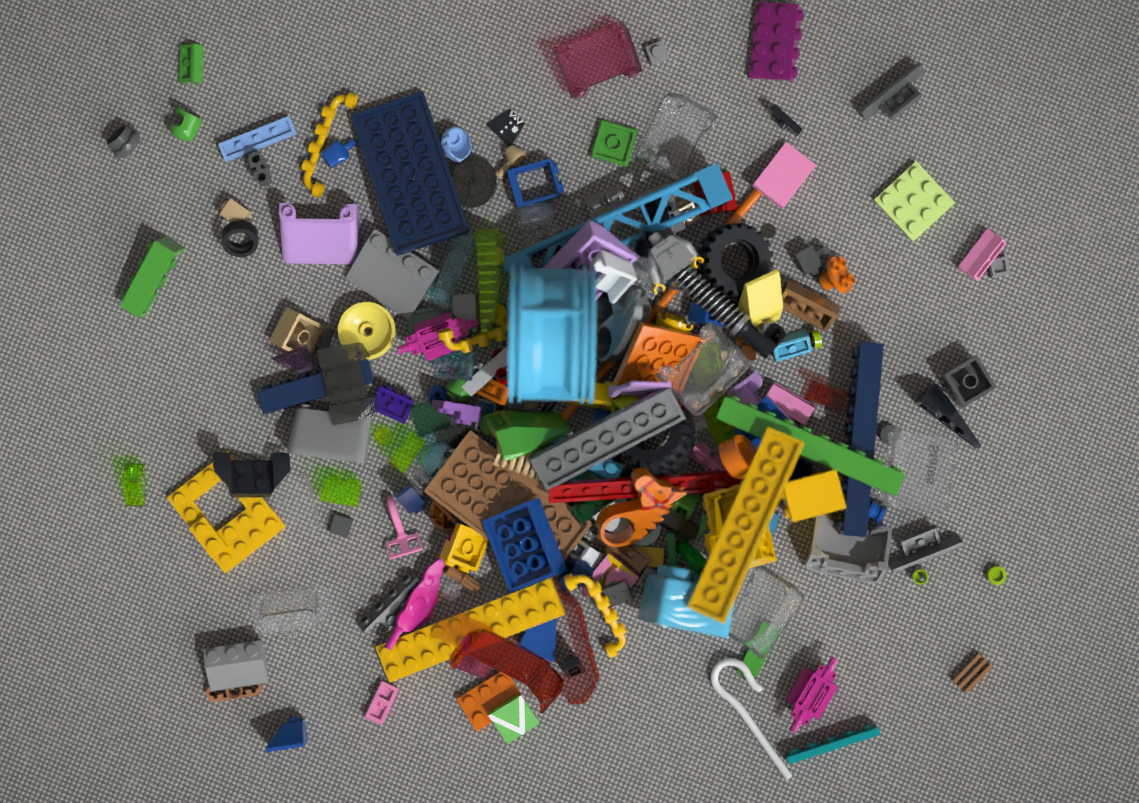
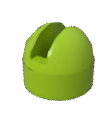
(916, 577)

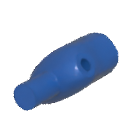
(336, 153)

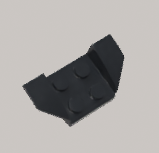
(251, 477)

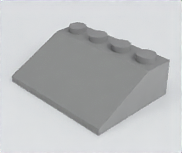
(392, 279)

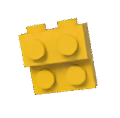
(464, 549)

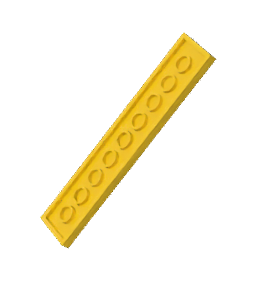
(746, 525)
(501, 616)

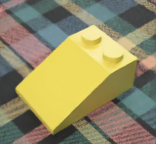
(762, 299)

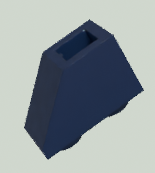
(576, 567)

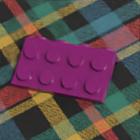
(776, 41)

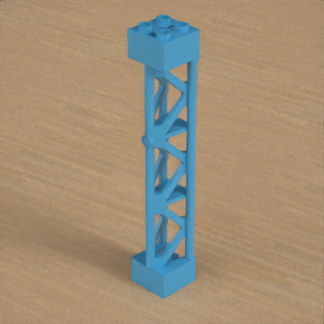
(712, 186)

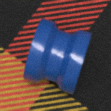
(876, 511)

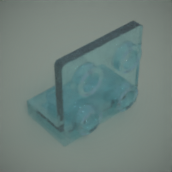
(456, 365)

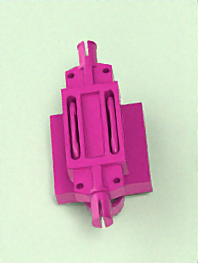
(427, 339)
(812, 693)

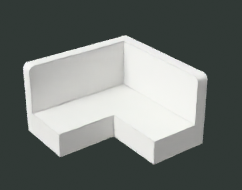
(616, 274)

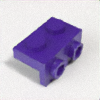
(393, 405)

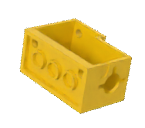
(812, 496)
(718, 509)

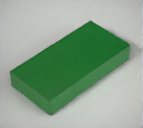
(671, 547)

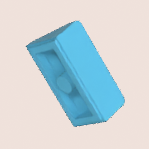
(793, 345)

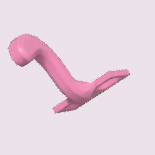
(402, 538)

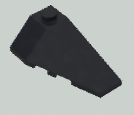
(942, 409)

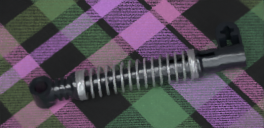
(739, 324)

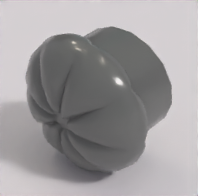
(123, 141)

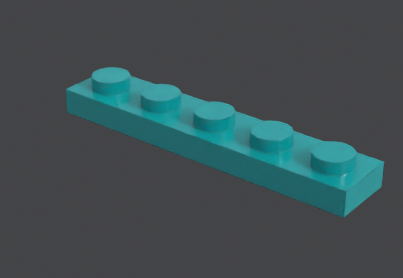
(832, 743)

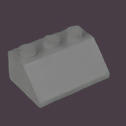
(236, 665)

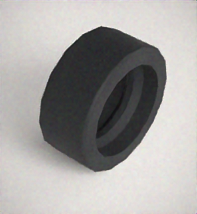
(240, 250)

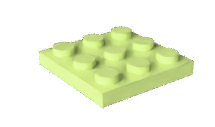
(914, 201)

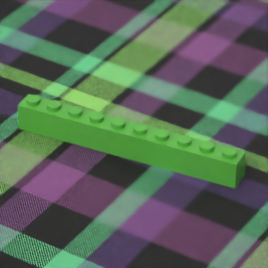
(815, 448)

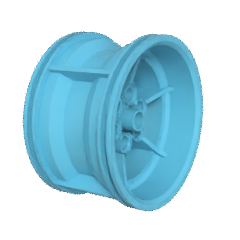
(552, 334)

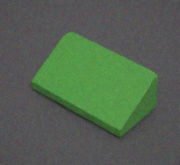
(191, 63)

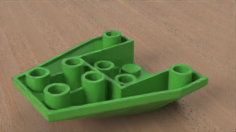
(523, 431)

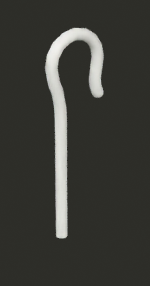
(742, 711)

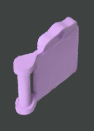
(639, 389)

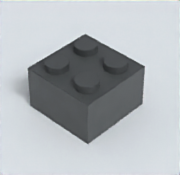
(968, 381)

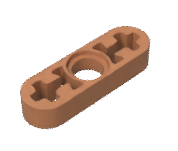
(220, 697)

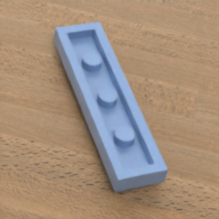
(257, 139)

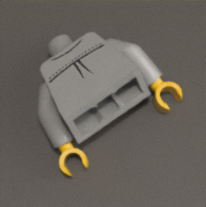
(669, 258)

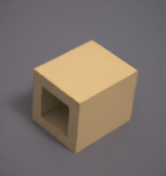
(233, 211)

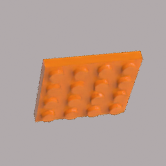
(652, 349)

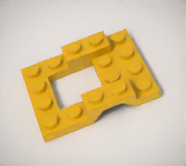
(239, 536)

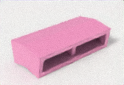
(982, 255)
(791, 403)

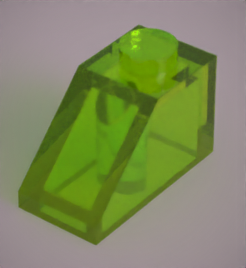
(134, 484)

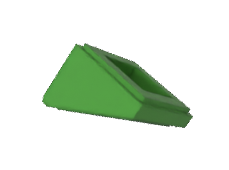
(702, 525)

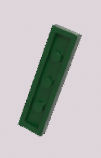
(587, 509)

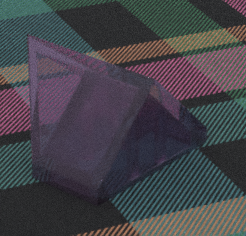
(297, 360)

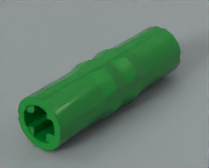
(691, 556)

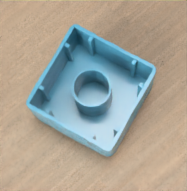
(667, 599)

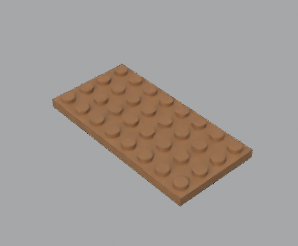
(478, 490)

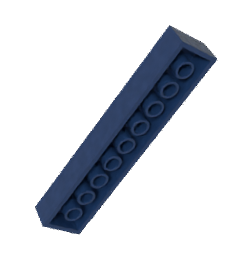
(861, 433)

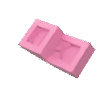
(381, 703)

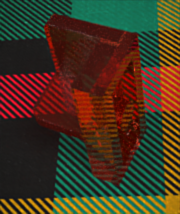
(826, 395)

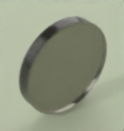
(768, 230)

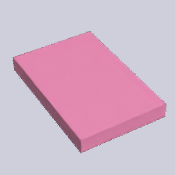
(784, 175)

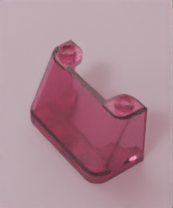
(597, 58)

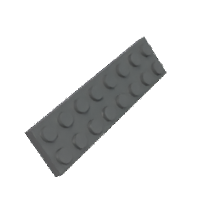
(607, 438)

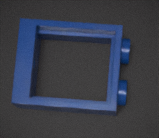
(553, 169)

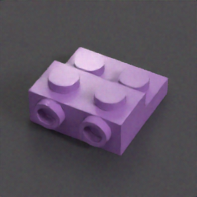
(459, 412)

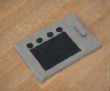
(670, 211)

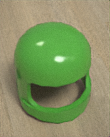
(188, 126)

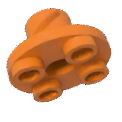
(837, 275)

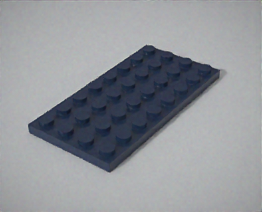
(410, 173)

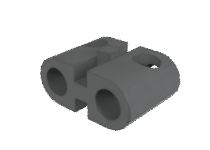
(260, 169)

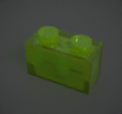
(407, 452)
(341, 491)

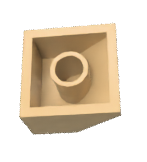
(296, 331)

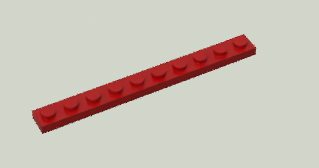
(624, 487)

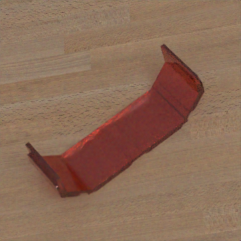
(512, 661)
(583, 698)

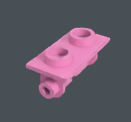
(701, 455)

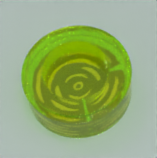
(383, 435)

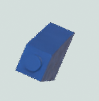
(541, 640)

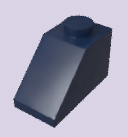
(411, 499)

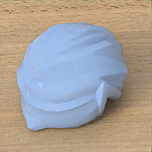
(456, 143)

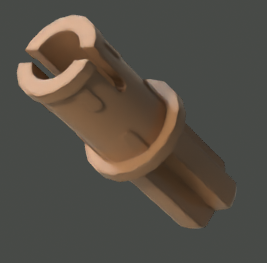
(464, 580)

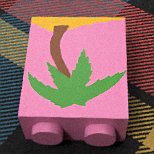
(610, 571)

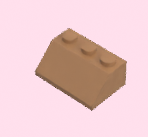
(809, 306)

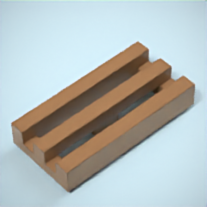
(972, 673)

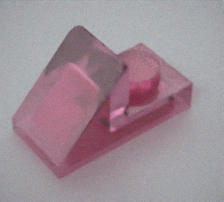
(474, 667)

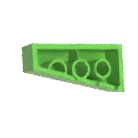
(150, 275)

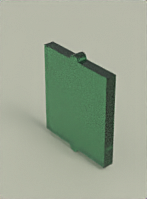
(428, 419)

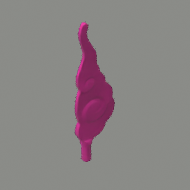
(420, 602)

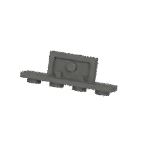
(897, 96)
(922, 546)
(390, 605)

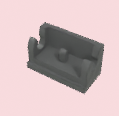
(616, 592)

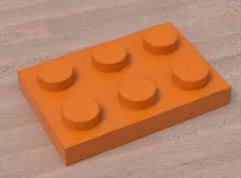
(487, 697)

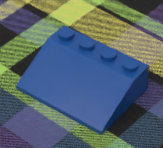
(524, 545)

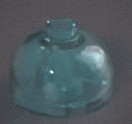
(434, 457)

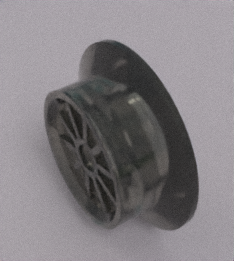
(484, 180)

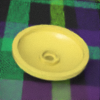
(363, 315)

